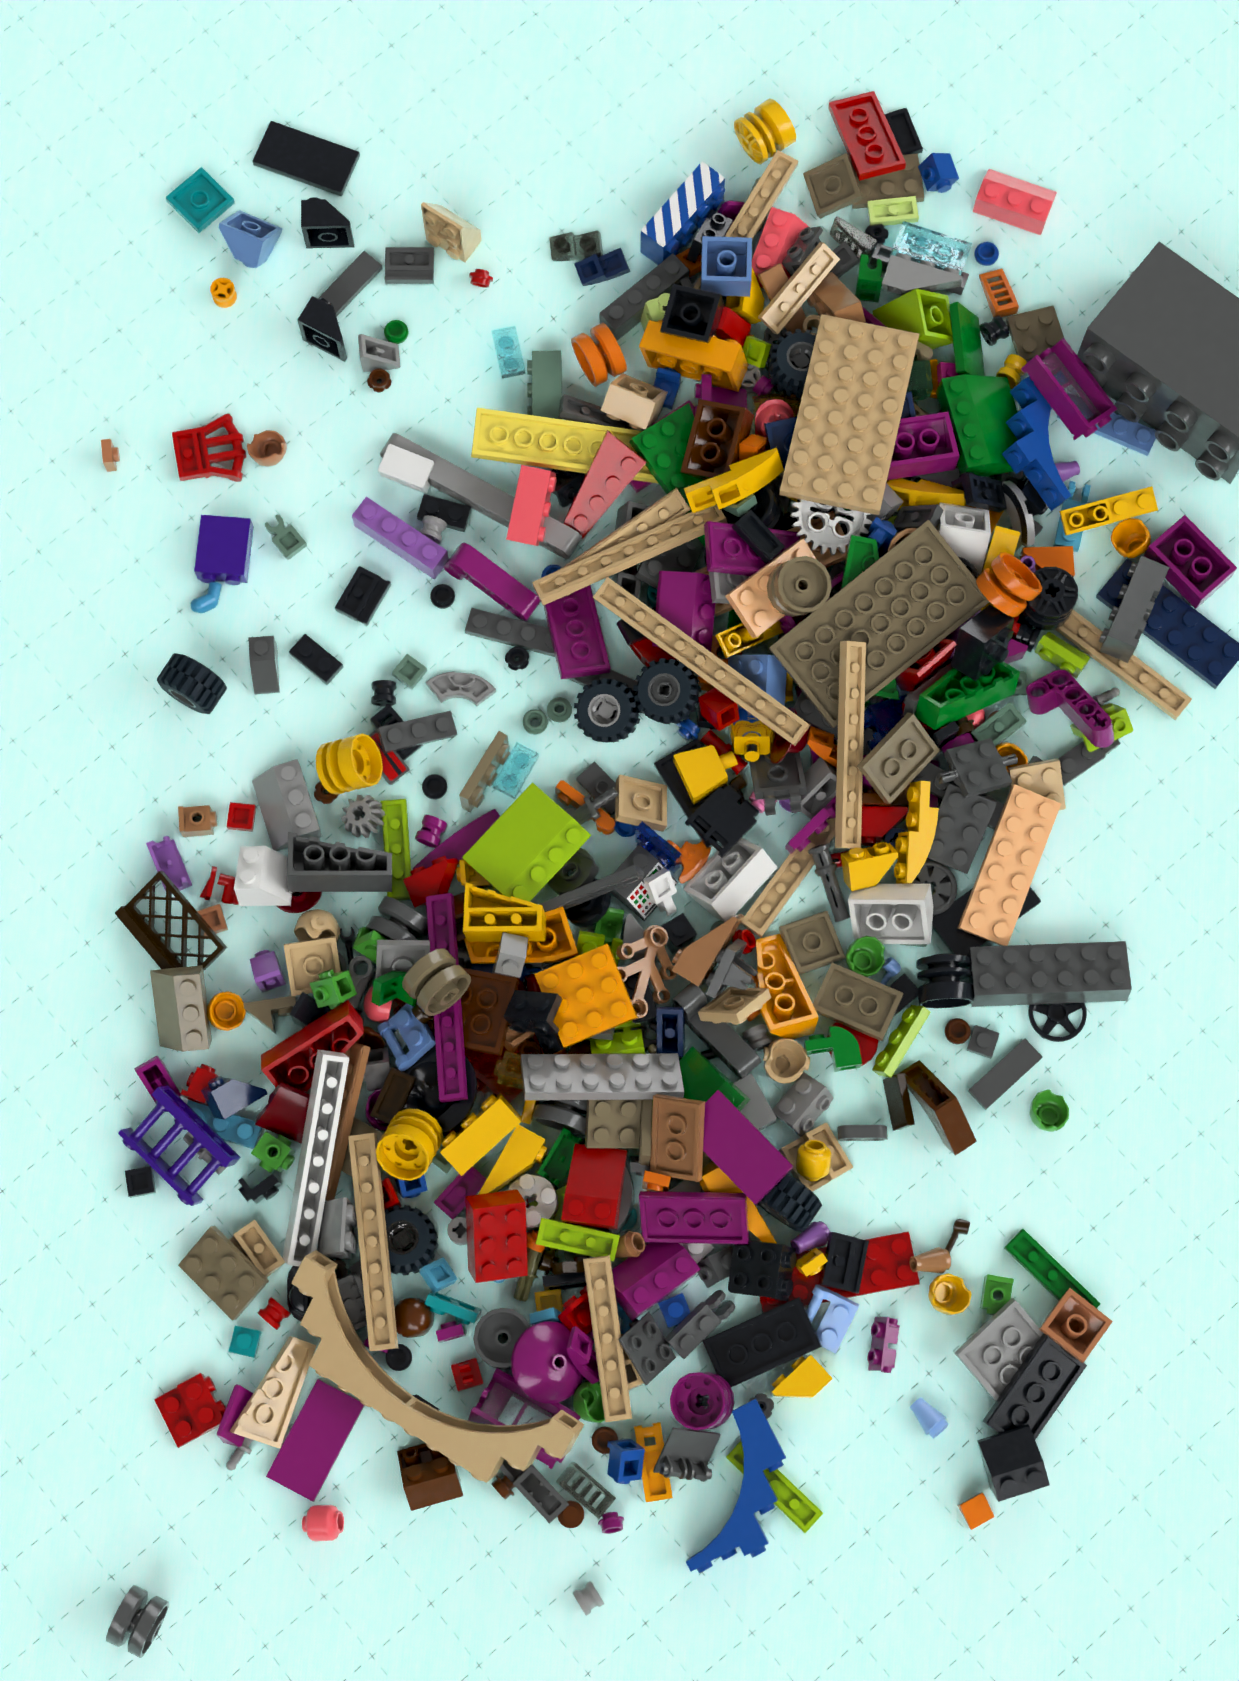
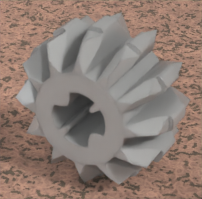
(363, 806)

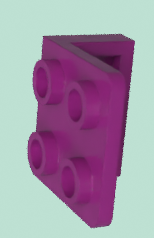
(705, 391)

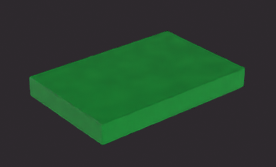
(966, 341)

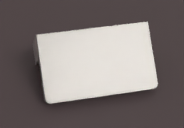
(406, 468)

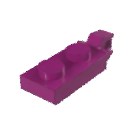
(816, 824)

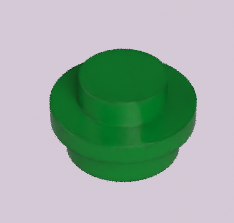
(396, 331)

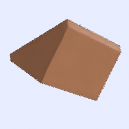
(1075, 1325)

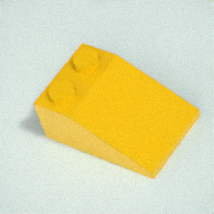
(516, 1159)

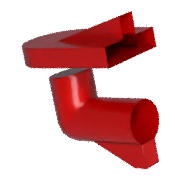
(227, 881)

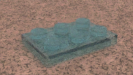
(931, 246)

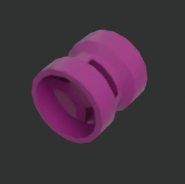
(431, 831)

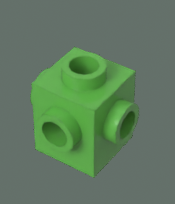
(332, 988)
(267, 1146)

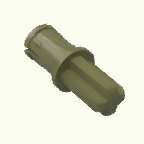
(525, 1282)

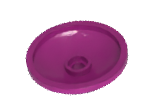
(535, 1363)

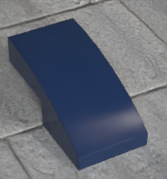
(602, 268)

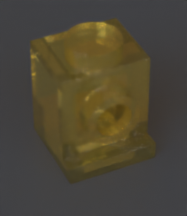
(509, 1070)

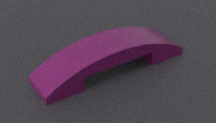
(462, 840)

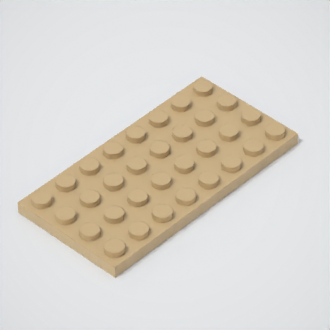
(849, 414)

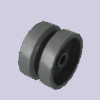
(399, 921)
(562, 1114)
(487, 1332)
(137, 1621)

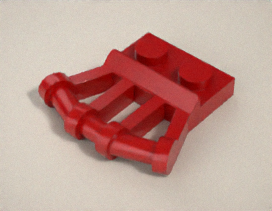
(193, 456)

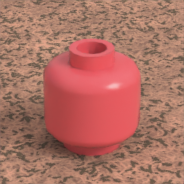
(323, 1523)

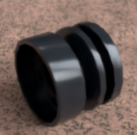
(1048, 611)
(944, 978)

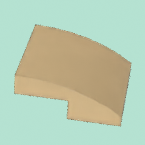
(839, 1161)
(258, 1248)

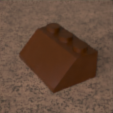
(715, 439)

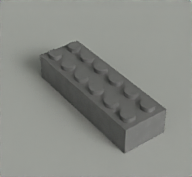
(1050, 973)

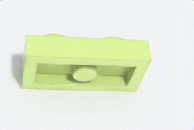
(893, 211)

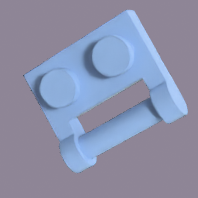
(836, 1319)

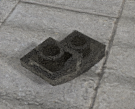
(575, 247)

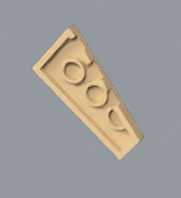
(274, 1400)

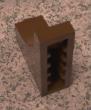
(940, 1106)

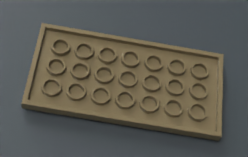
(894, 606)

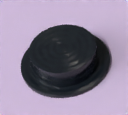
(426, 1092)

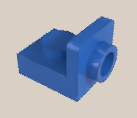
(669, 381)

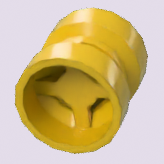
(1012, 369)

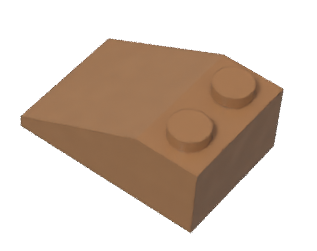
(700, 957)

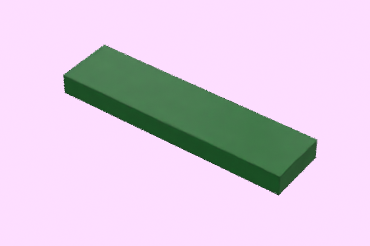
(1045, 1267)

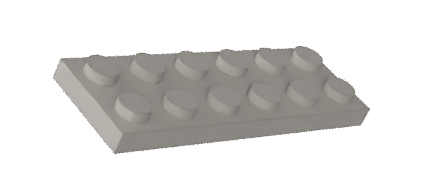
(600, 1076)

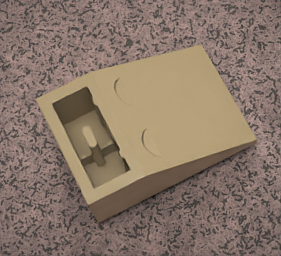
(449, 231)

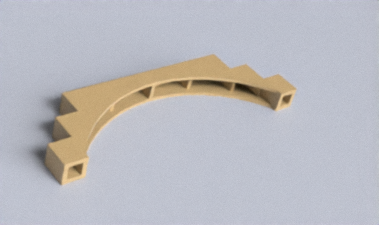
(349, 1365)

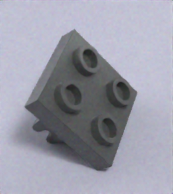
(731, 970)

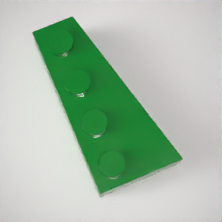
(960, 696)

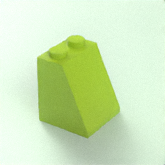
(920, 313)

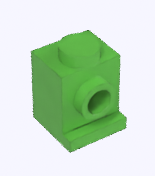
(991, 1284)

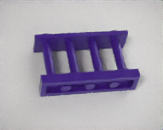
(202, 1135)

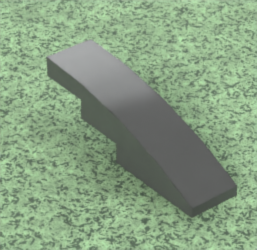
(536, 1490)

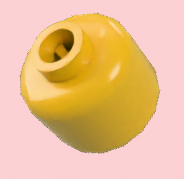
(813, 1160)

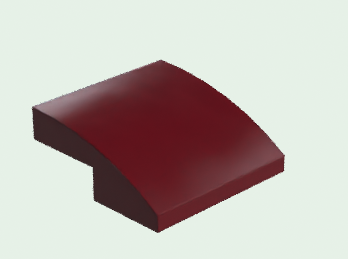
(285, 1112)

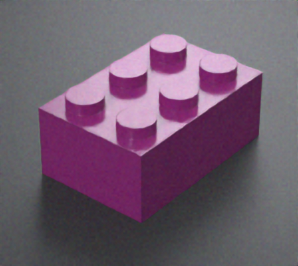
(1193, 561)

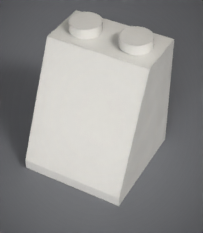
(966, 532)

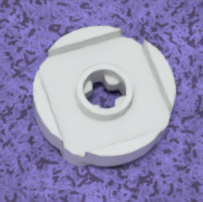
(546, 1197)

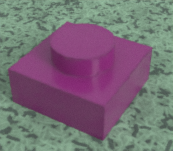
(450, 1331)

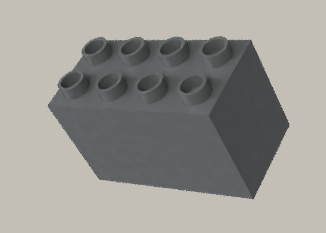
(1173, 359)

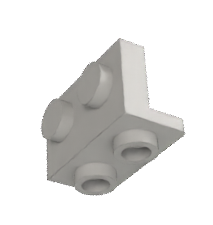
(803, 1104)

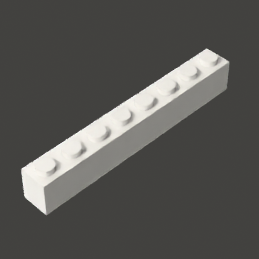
(315, 1156)

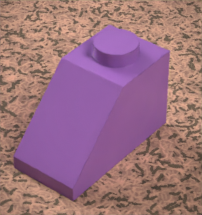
(267, 970)

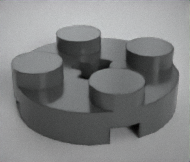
(584, 874)

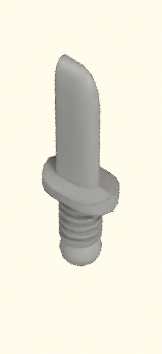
(1106, 696)
(238, 1454)

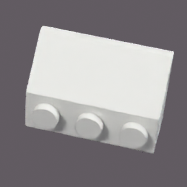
(730, 881)
(893, 913)

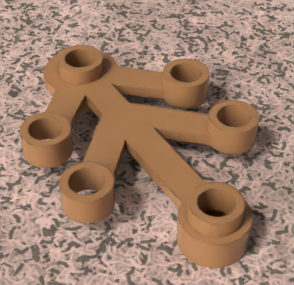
(647, 967)

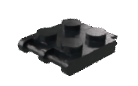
(723, 819)

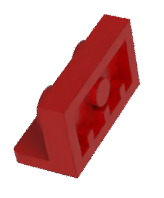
(577, 1312)

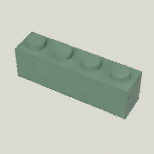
(546, 383)

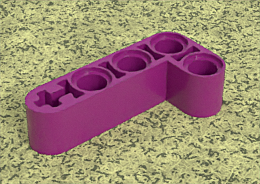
(492, 580)
(1063, 691)

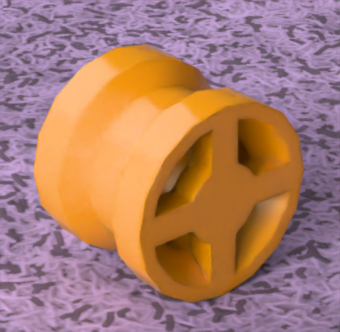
(224, 287)

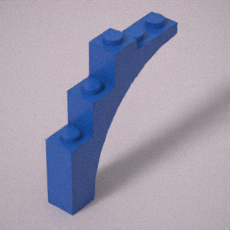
(1032, 450)
(756, 1494)

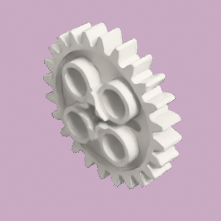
(827, 536)

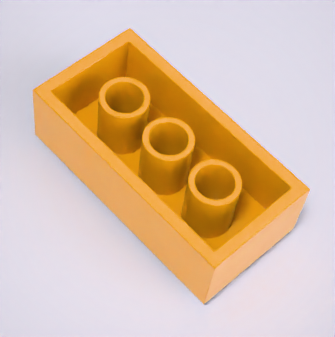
(691, 358)

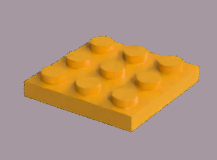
(590, 994)

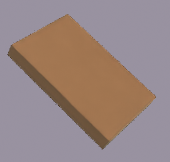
(677, 1137)

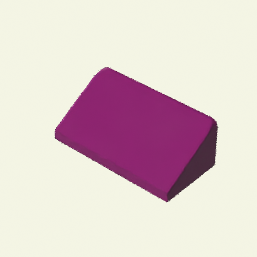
(236, 1404)

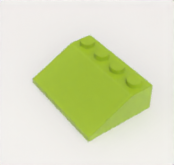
(526, 845)

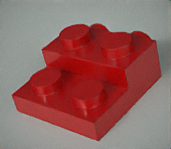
(191, 1409)

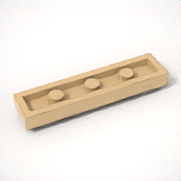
(798, 287)

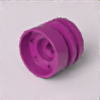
(687, 1400)

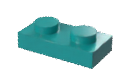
(444, 1304)

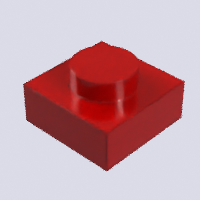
(241, 817)

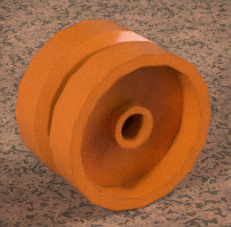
(599, 354)
(1009, 584)

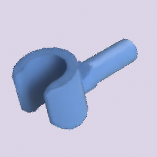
(892, 968)

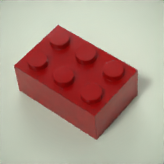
(496, 1236)

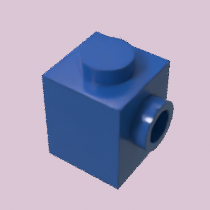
(938, 172)

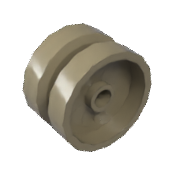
(799, 586)
(436, 982)

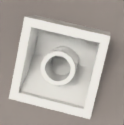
(261, 877)

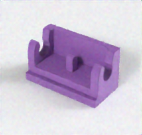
(168, 859)

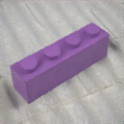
(400, 537)

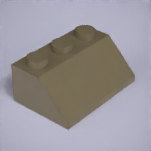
(181, 1008)

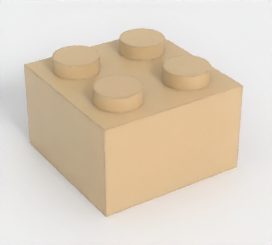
(633, 402)

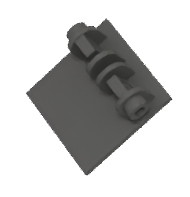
(647, 1348)
(687, 1454)

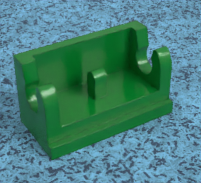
(868, 281)
(558, 1161)

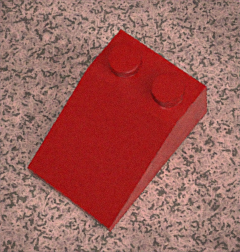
(925, 666)
(594, 1187)

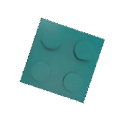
(200, 200)

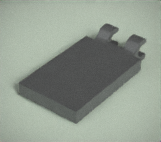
(779, 781)

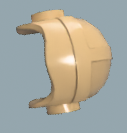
(316, 925)
(785, 1060)

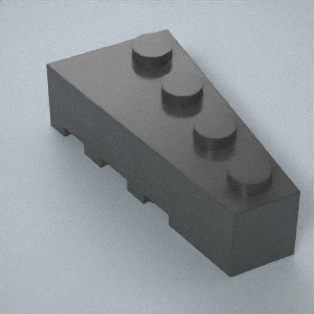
(1134, 609)
(336, 868)

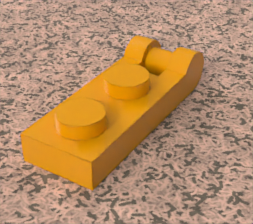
(655, 1484)

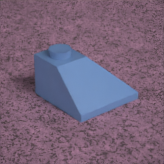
(249, 238)

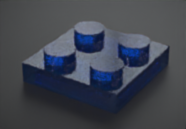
(658, 847)

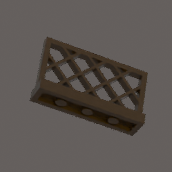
(152, 940)

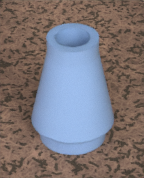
(929, 1418)

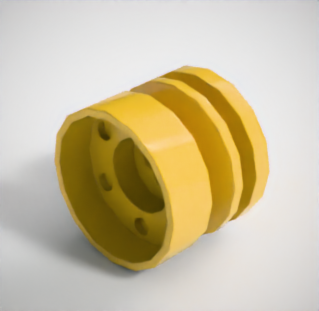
(765, 131)
(349, 764)
(409, 1144)

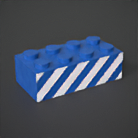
(682, 214)

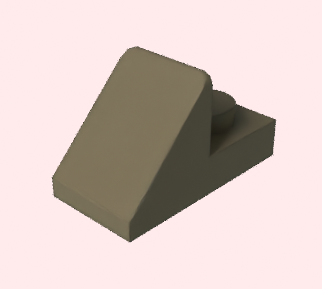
(265, 1009)

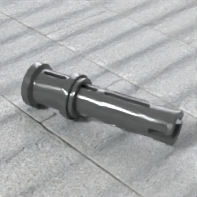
(826, 870)

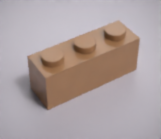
(836, 300)

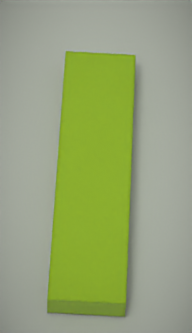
(397, 842)
(790, 1498)

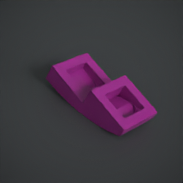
(582, 1355)

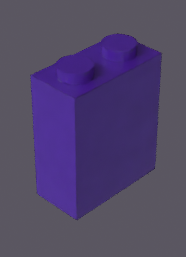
(223, 549)

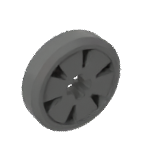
(944, 884)

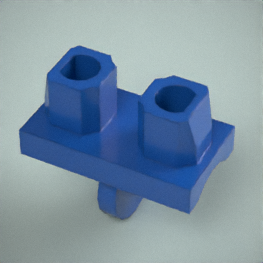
(883, 532)

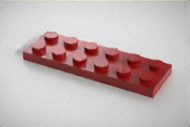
(884, 1270)

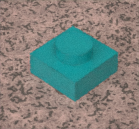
(245, 1341)

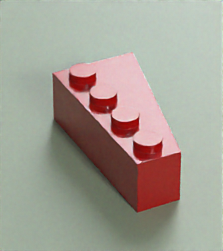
(295, 1057)

